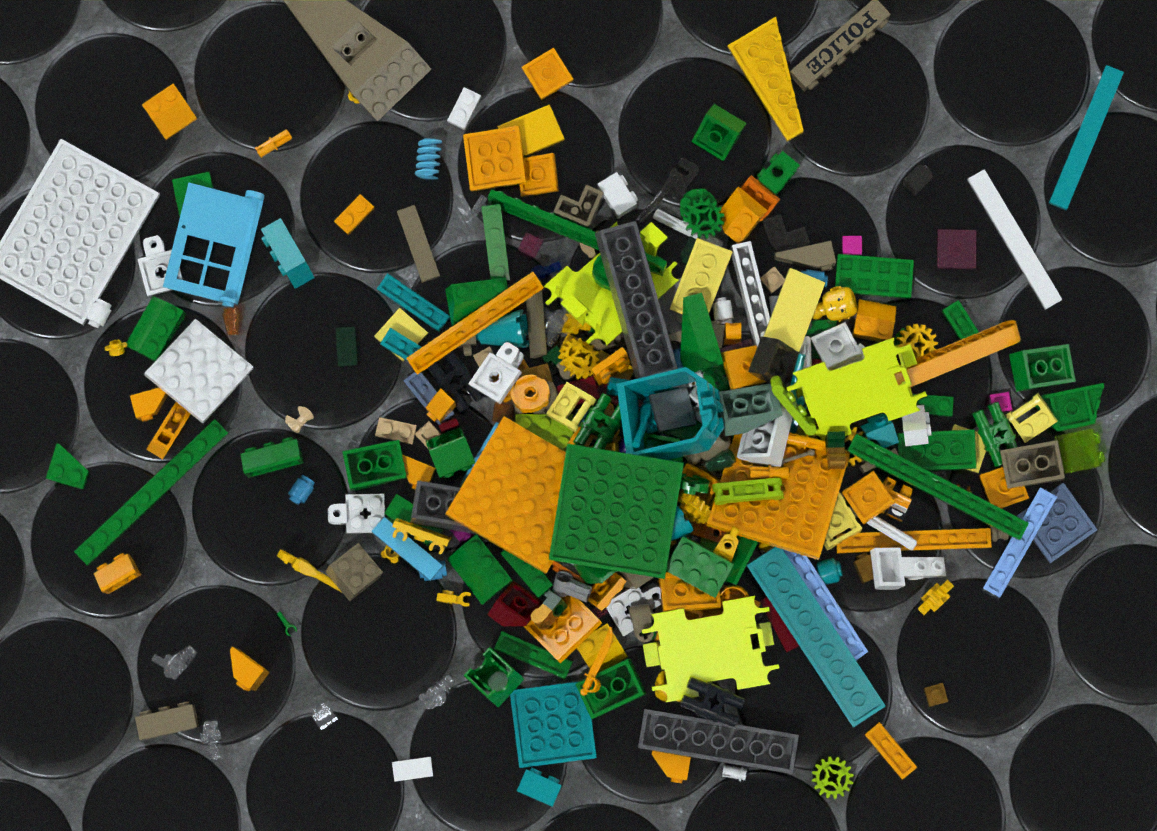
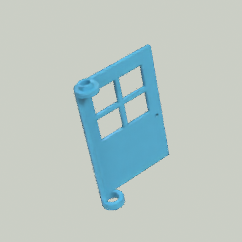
(222, 220)

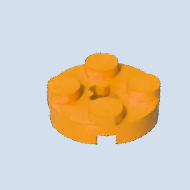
(530, 404)

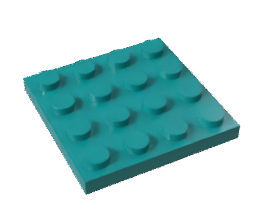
(551, 725)

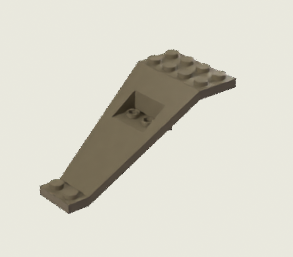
(375, 68)

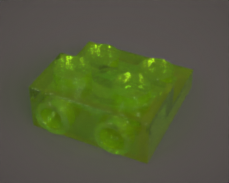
(1080, 450)

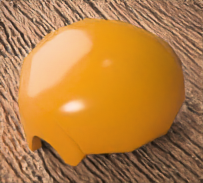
(732, 592)

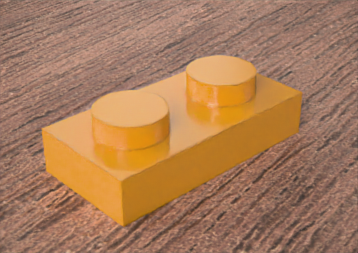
(354, 214)

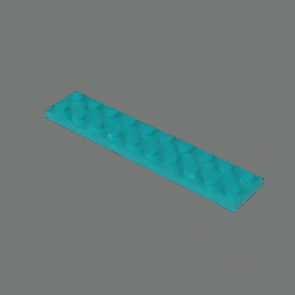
(816, 635)

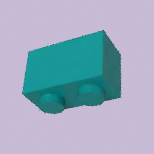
(539, 787)

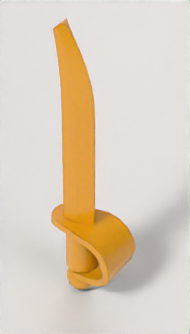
(596, 666)

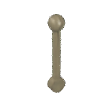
(811, 452)

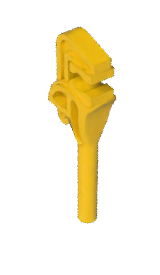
(304, 567)

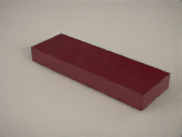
(783, 633)

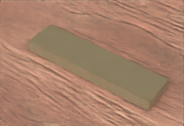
(418, 243)
(536, 325)

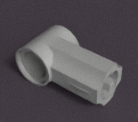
(566, 585)

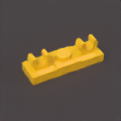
(421, 534)

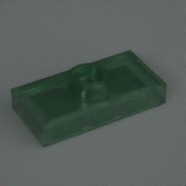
(346, 346)

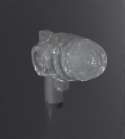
(554, 324)
(175, 664)
(436, 695)
(211, 736)

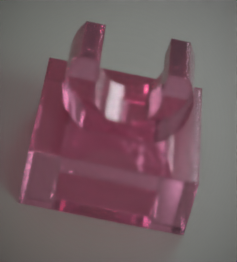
(530, 245)

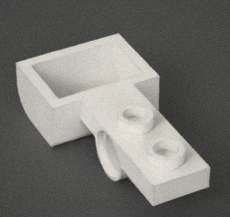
(892, 568)

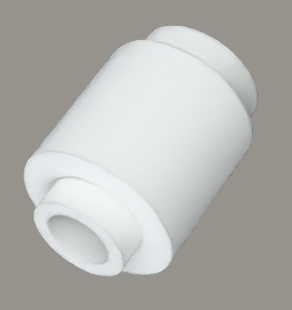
(722, 310)
(99, 313)

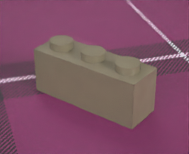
(166, 721)

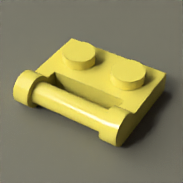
(566, 402)
(1034, 424)

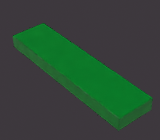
(532, 655)

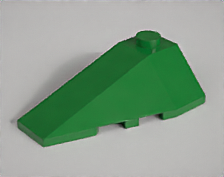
(698, 340)

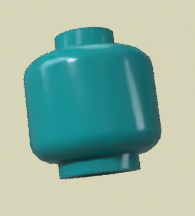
(829, 570)

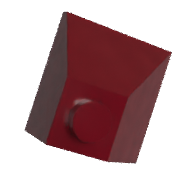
(514, 606)

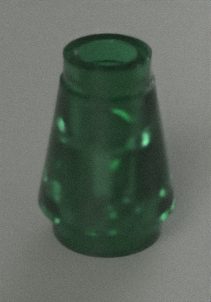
(721, 461)

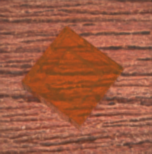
(502, 410)

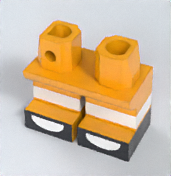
(902, 500)

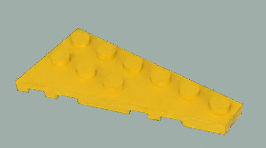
(766, 68)

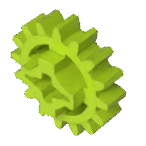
(824, 782)

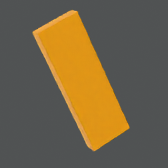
(890, 750)

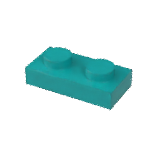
(399, 344)

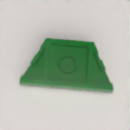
(1074, 407)

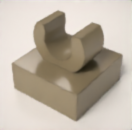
(467, 346)

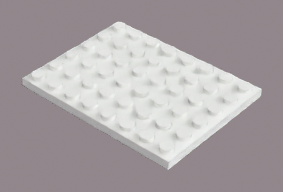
(73, 231)

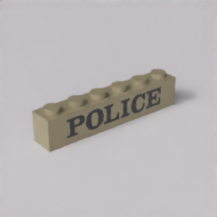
(840, 44)

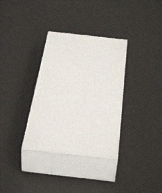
(412, 769)

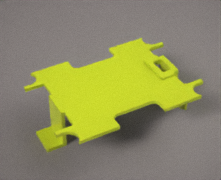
(584, 296)
(859, 388)
(709, 648)

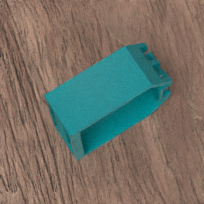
(708, 404)

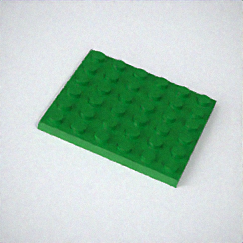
(616, 511)

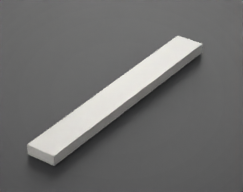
(1014, 239)

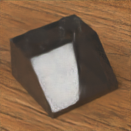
(774, 359)

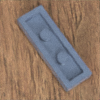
(423, 390)

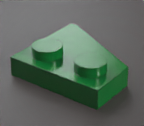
(66, 469)

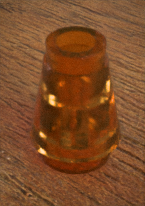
(231, 320)

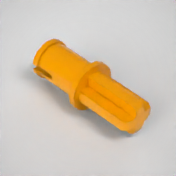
(273, 143)
(805, 441)
(769, 472)

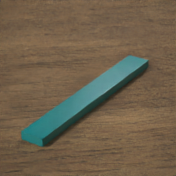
(1086, 137)

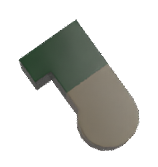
(552, 356)

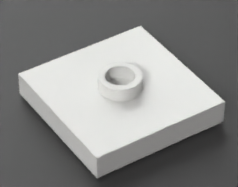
(836, 346)

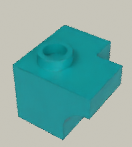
(881, 430)

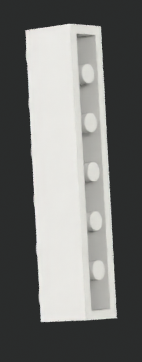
(751, 289)

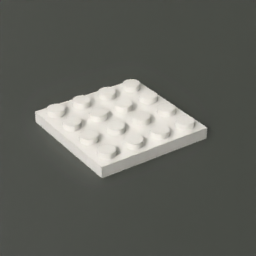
(199, 371)

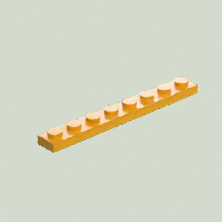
(475, 323)
(925, 540)

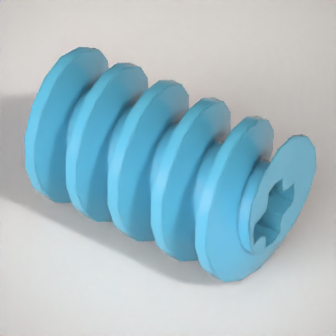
(427, 158)

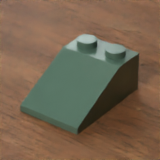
(748, 408)

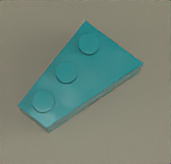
(287, 253)

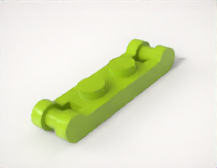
(797, 411)
(748, 491)

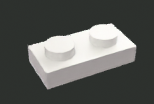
(464, 108)

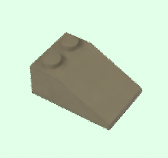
(1032, 464)

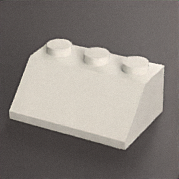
(767, 442)

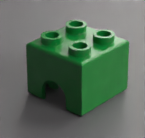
(450, 453)
(494, 677)

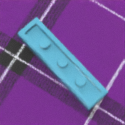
(407, 549)

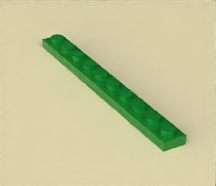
(559, 225)
(937, 487)
(151, 492)

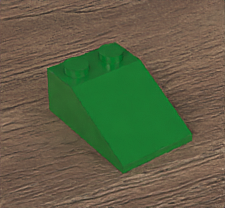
(1042, 367)
(374, 465)
(618, 687)

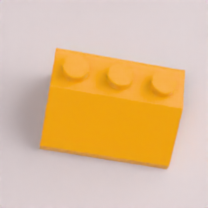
(246, 670)

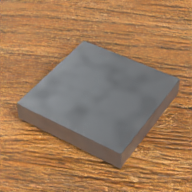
(672, 410)

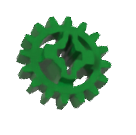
(710, 223)

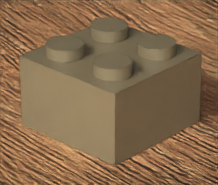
(354, 572)

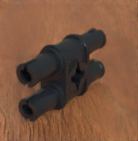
(445, 379)
(703, 706)

